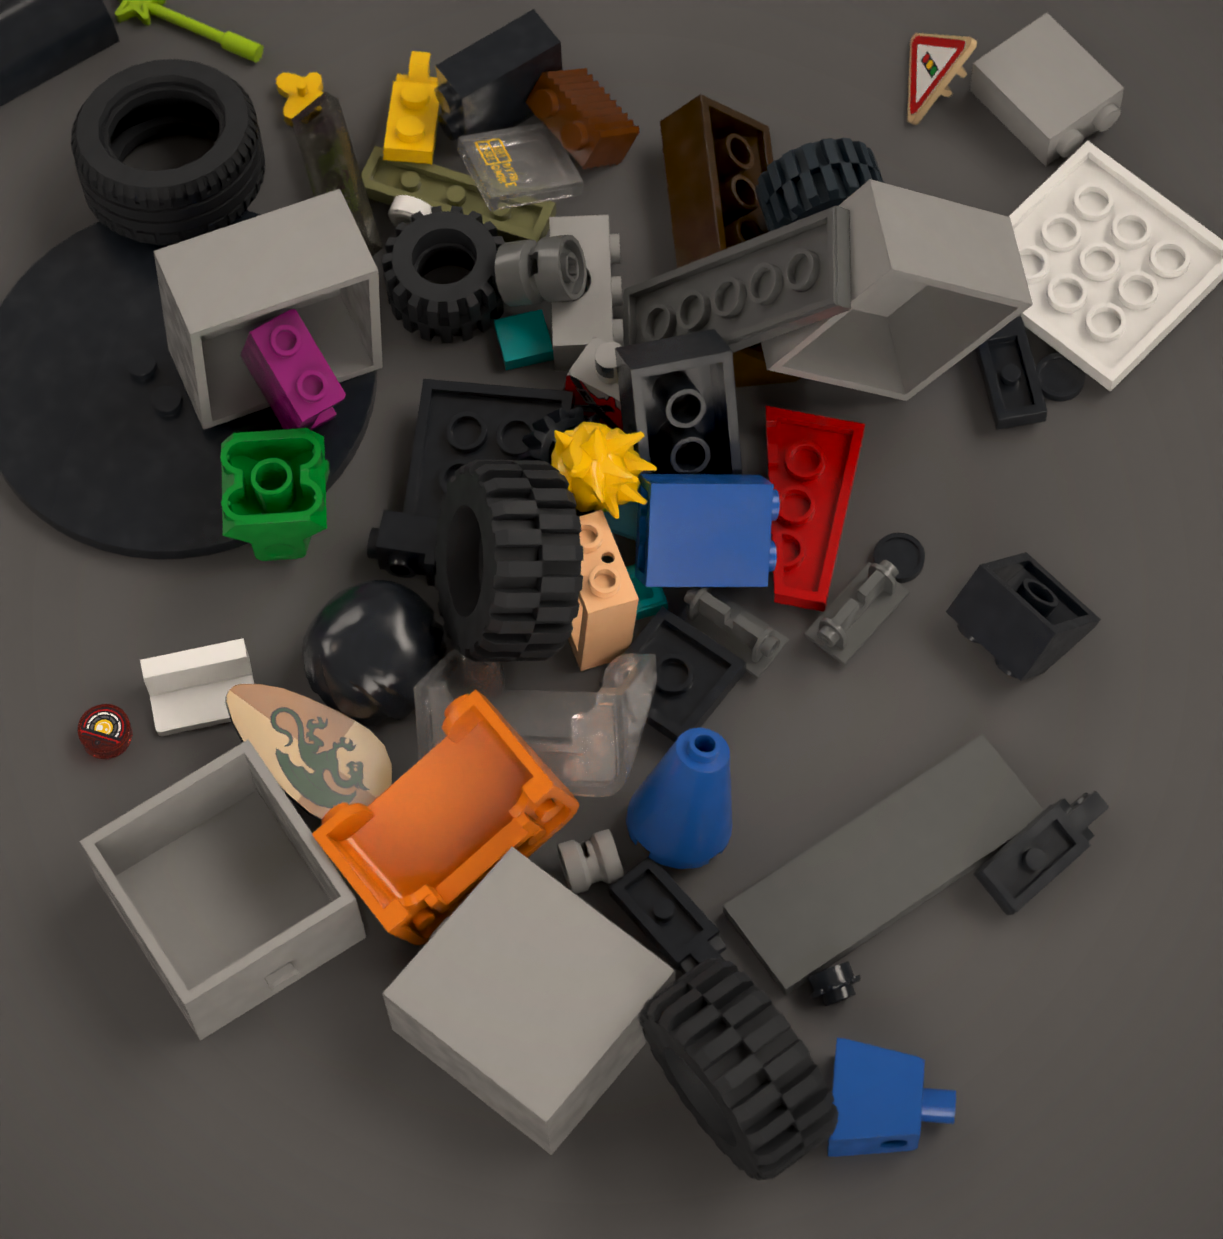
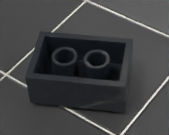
(682, 402)

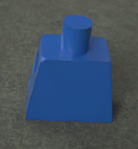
(882, 1100)

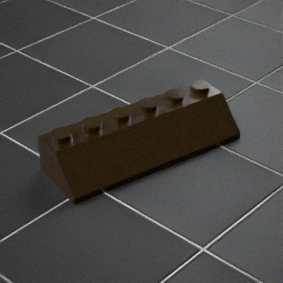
(711, 187)

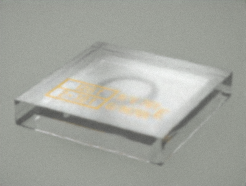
(519, 166)

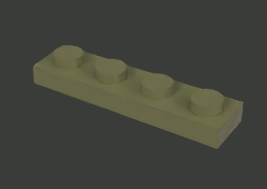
(451, 188)

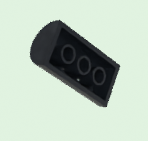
(47, 39)

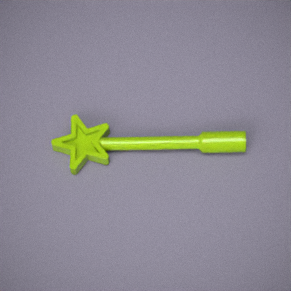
(229, 41)

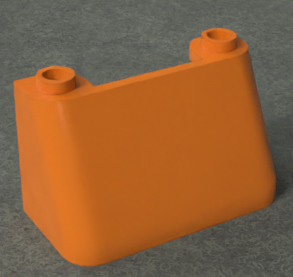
(447, 821)

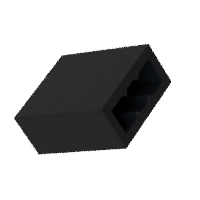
(492, 78)

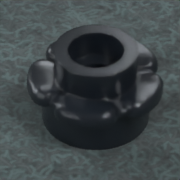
(834, 983)

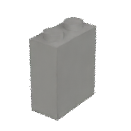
(1047, 89)

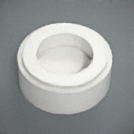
(404, 207)

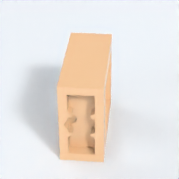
(606, 600)

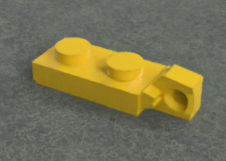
(413, 114)

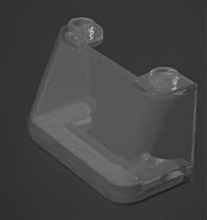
(579, 735)

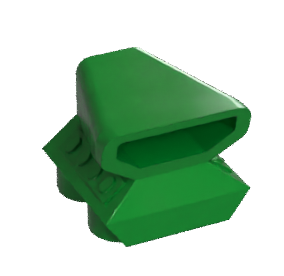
(274, 490)

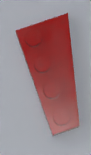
(814, 472)

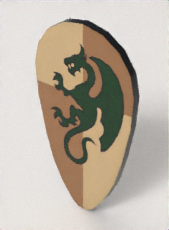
(310, 748)

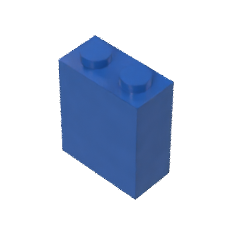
(705, 530)

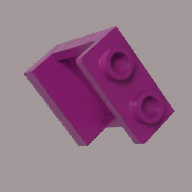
(292, 372)

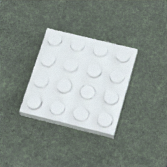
(1109, 264)

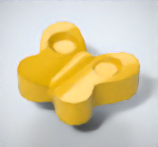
(299, 92)

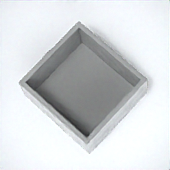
(254, 271)
(923, 294)
(224, 889)
(528, 999)

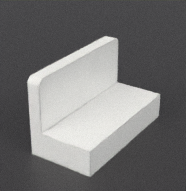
(192, 685)

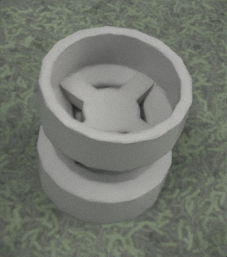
(590, 861)

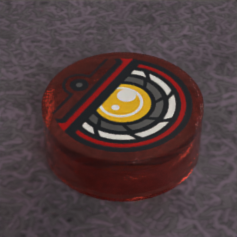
(105, 731)

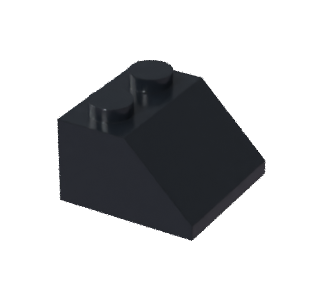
(1021, 615)

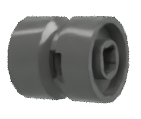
(540, 270)

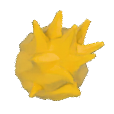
(600, 466)

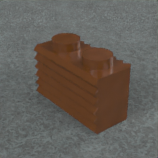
(582, 117)

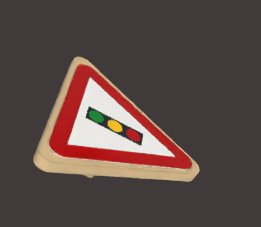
(932, 67)

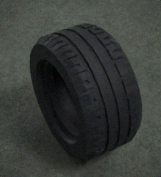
(156, 102)

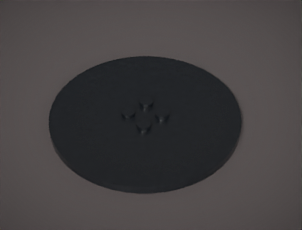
(100, 417)

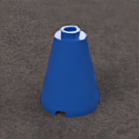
(685, 802)

